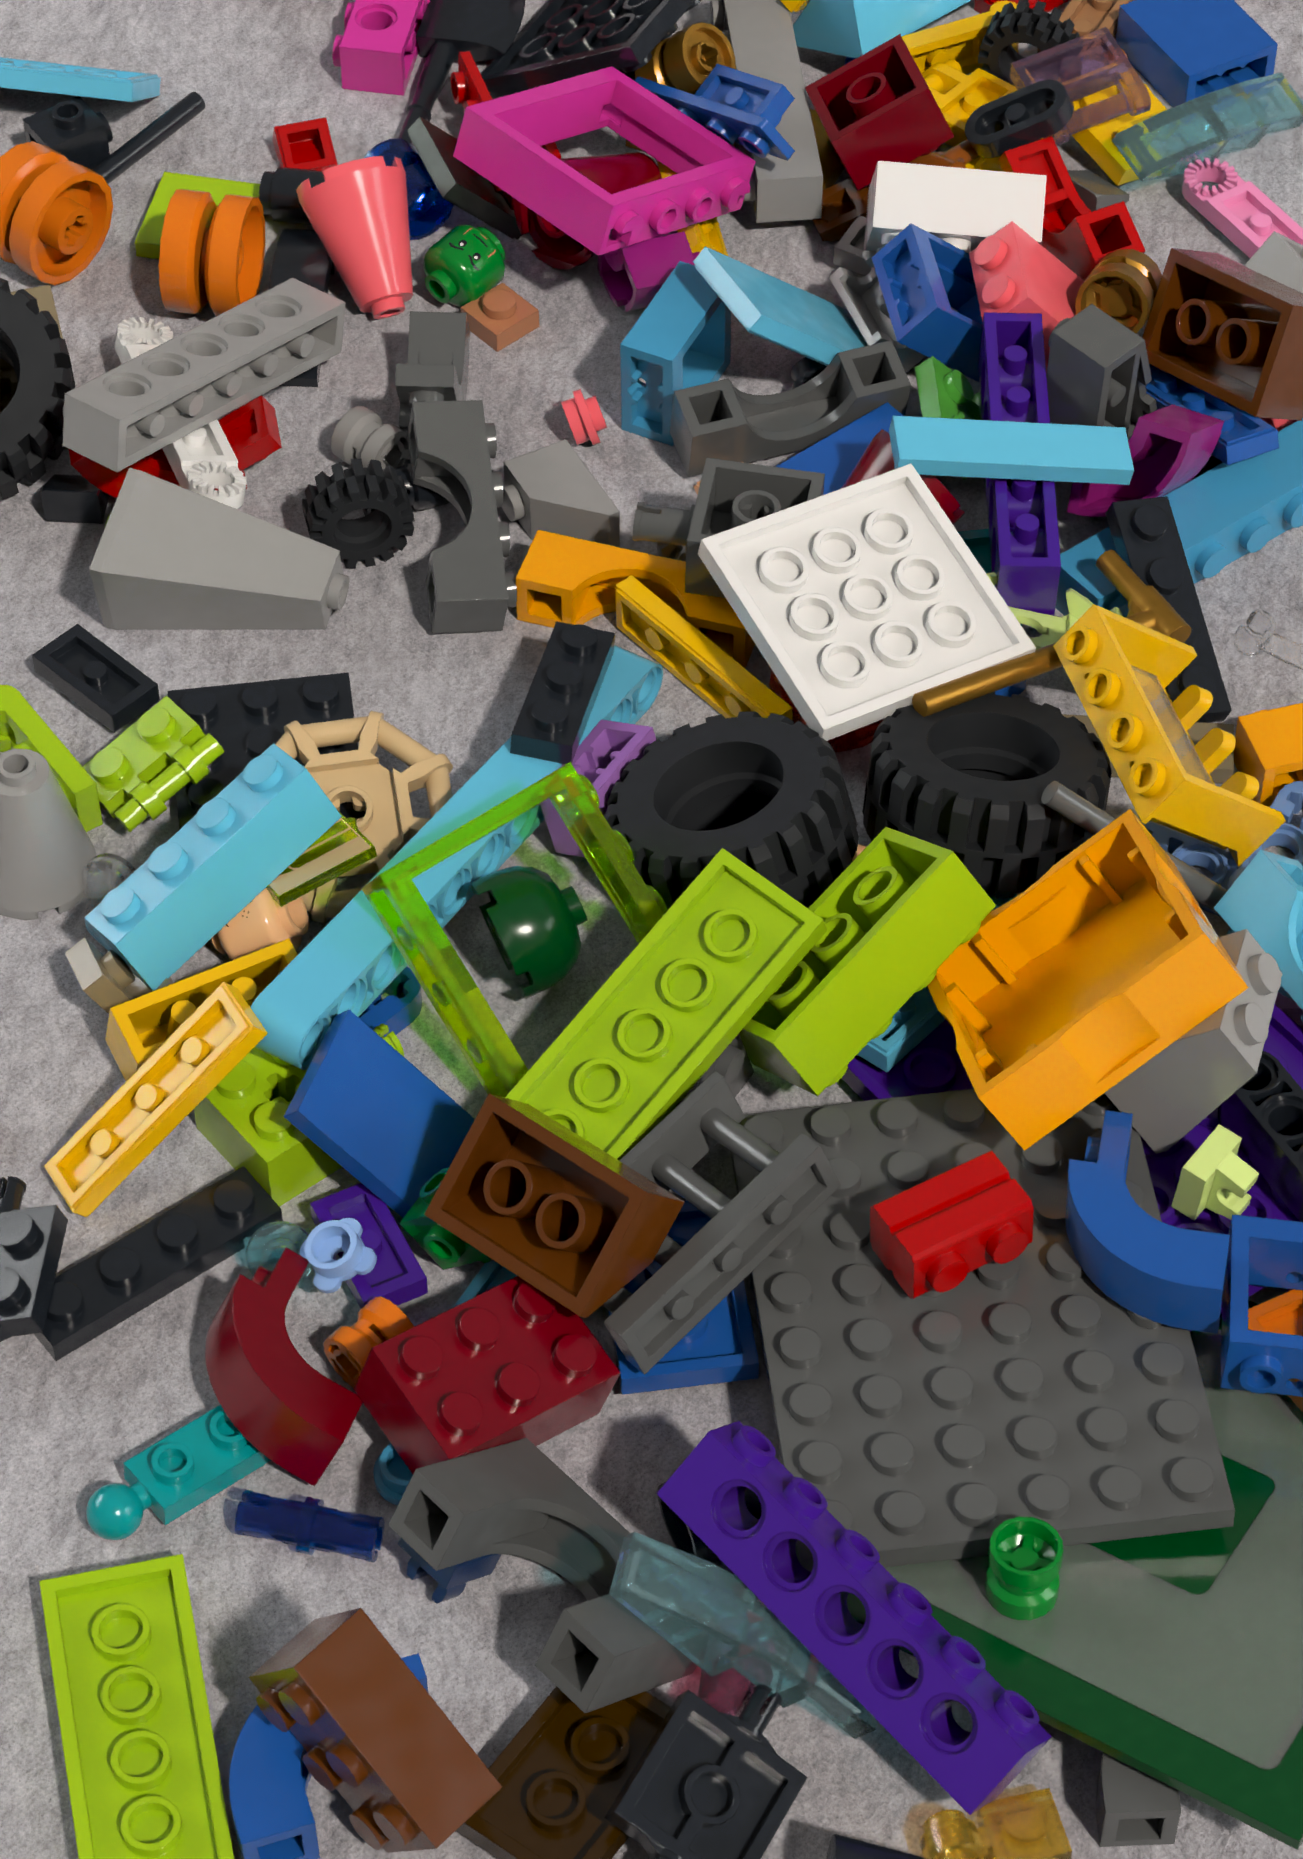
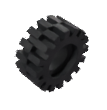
(1021, 26)
(355, 490)

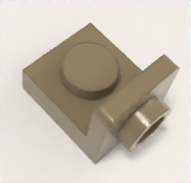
(106, 976)

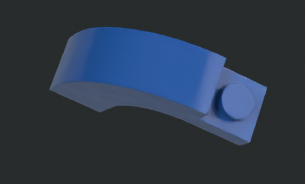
(1129, 1255)
(271, 1787)

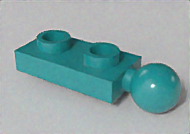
(174, 1475)

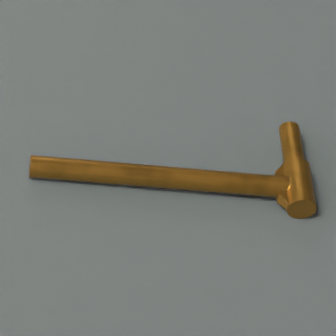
(1145, 607)

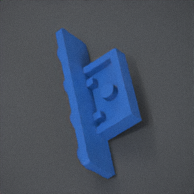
(735, 108)

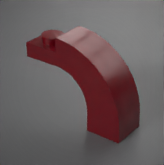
(264, 1381)

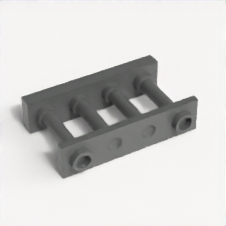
(740, 1228)

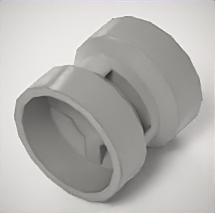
(365, 438)

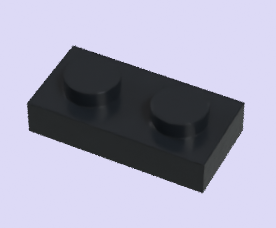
(96, 678)

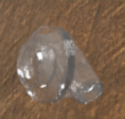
(103, 875)

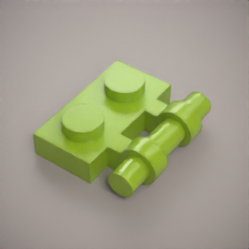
(151, 763)

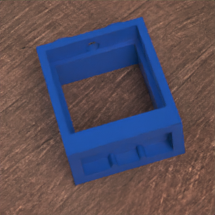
(920, 285)
(1262, 1255)

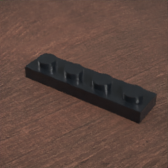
(1151, 546)
(154, 1261)

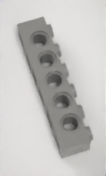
(202, 374)

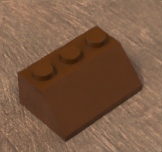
(551, 1206)

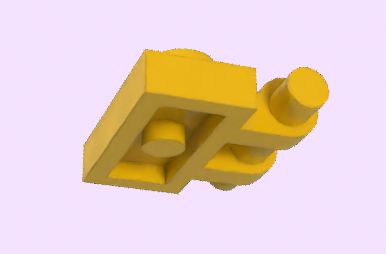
(962, 94)

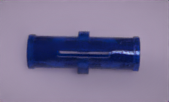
(309, 1525)

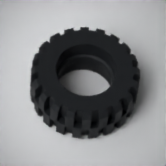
(34, 417)
(978, 782)
(742, 786)

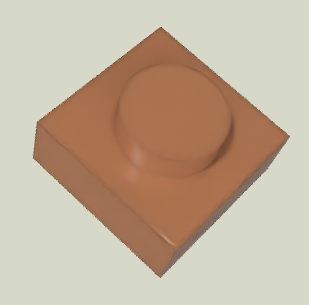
(501, 317)

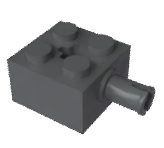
(726, 498)

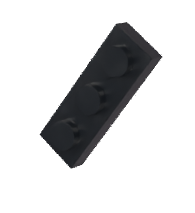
(563, 693)

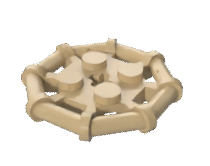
(370, 787)

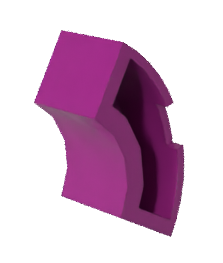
(639, 270)
(1165, 453)

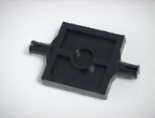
(28, 1260)
(708, 1783)

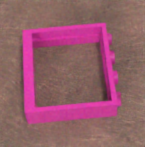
(505, 141)

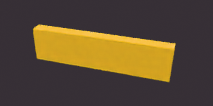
(691, 654)
(155, 1099)

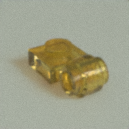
(1008, 1829)

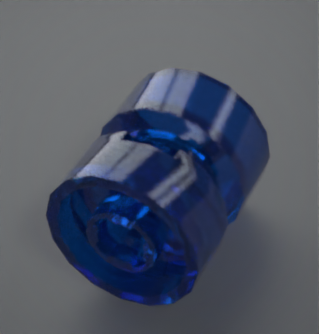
(425, 204)

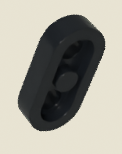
(1019, 118)

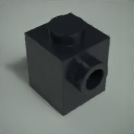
(71, 131)

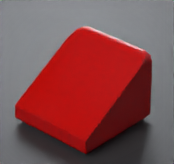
(305, 145)

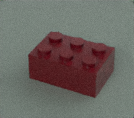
(486, 1376)

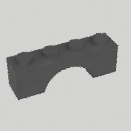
(743, 427)
(452, 457)

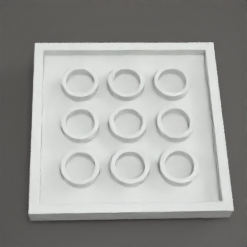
(863, 600)

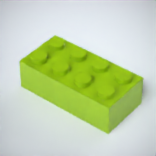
(886, 935)

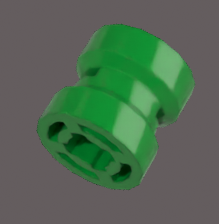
(1024, 1568)

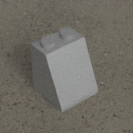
(1210, 1060)

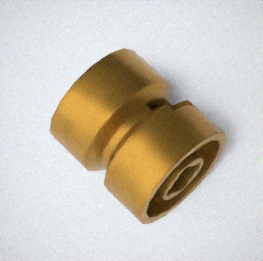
(688, 57)
(1122, 287)

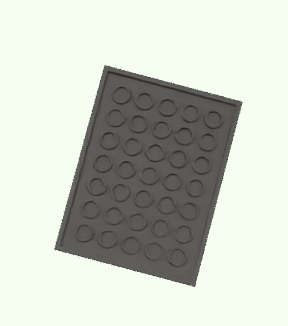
(982, 1397)

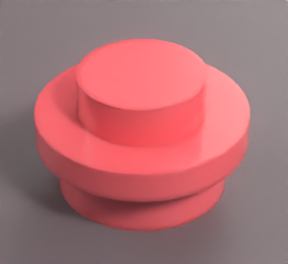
(584, 417)

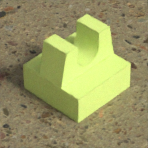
(1215, 1178)

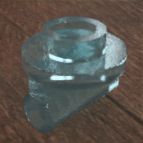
(269, 1243)

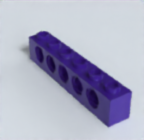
(1019, 511)
(864, 1658)

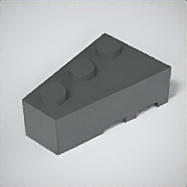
(1097, 373)

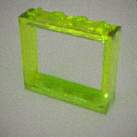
(434, 957)

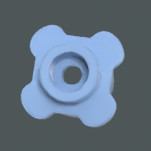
(326, 1242)

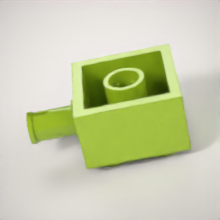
(249, 1129)

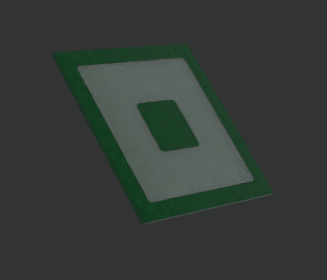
(1173, 1642)

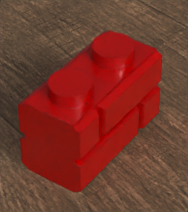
(952, 1225)

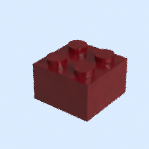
(879, 110)

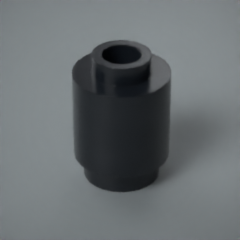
(280, 196)

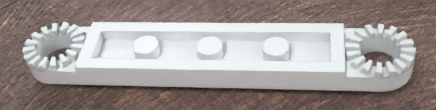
(202, 457)

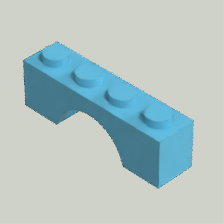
(1270, 906)

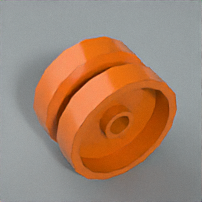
(51, 213)
(210, 251)

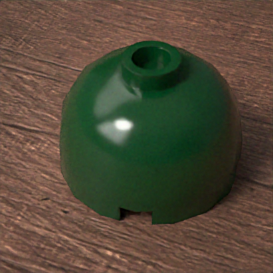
(532, 924)

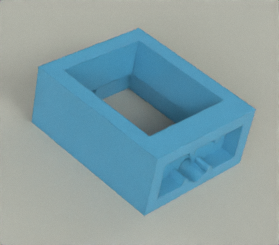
(672, 346)

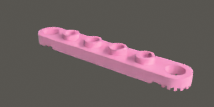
(1236, 206)

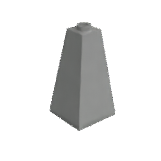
(205, 566)

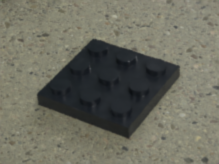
(252, 718)

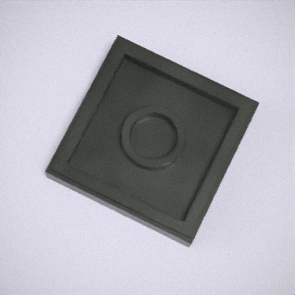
(458, 181)

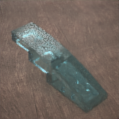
(1210, 126)
(726, 1627)

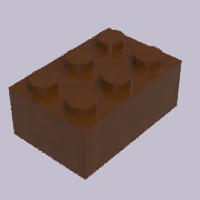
(1229, 333)
(373, 1733)

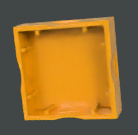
(1082, 980)

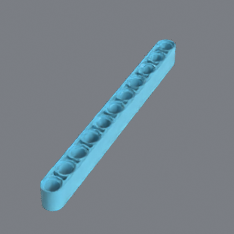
(355, 953)

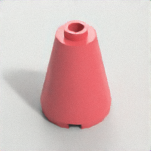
(365, 230)

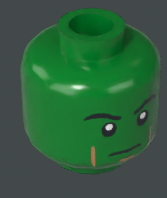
(464, 265)

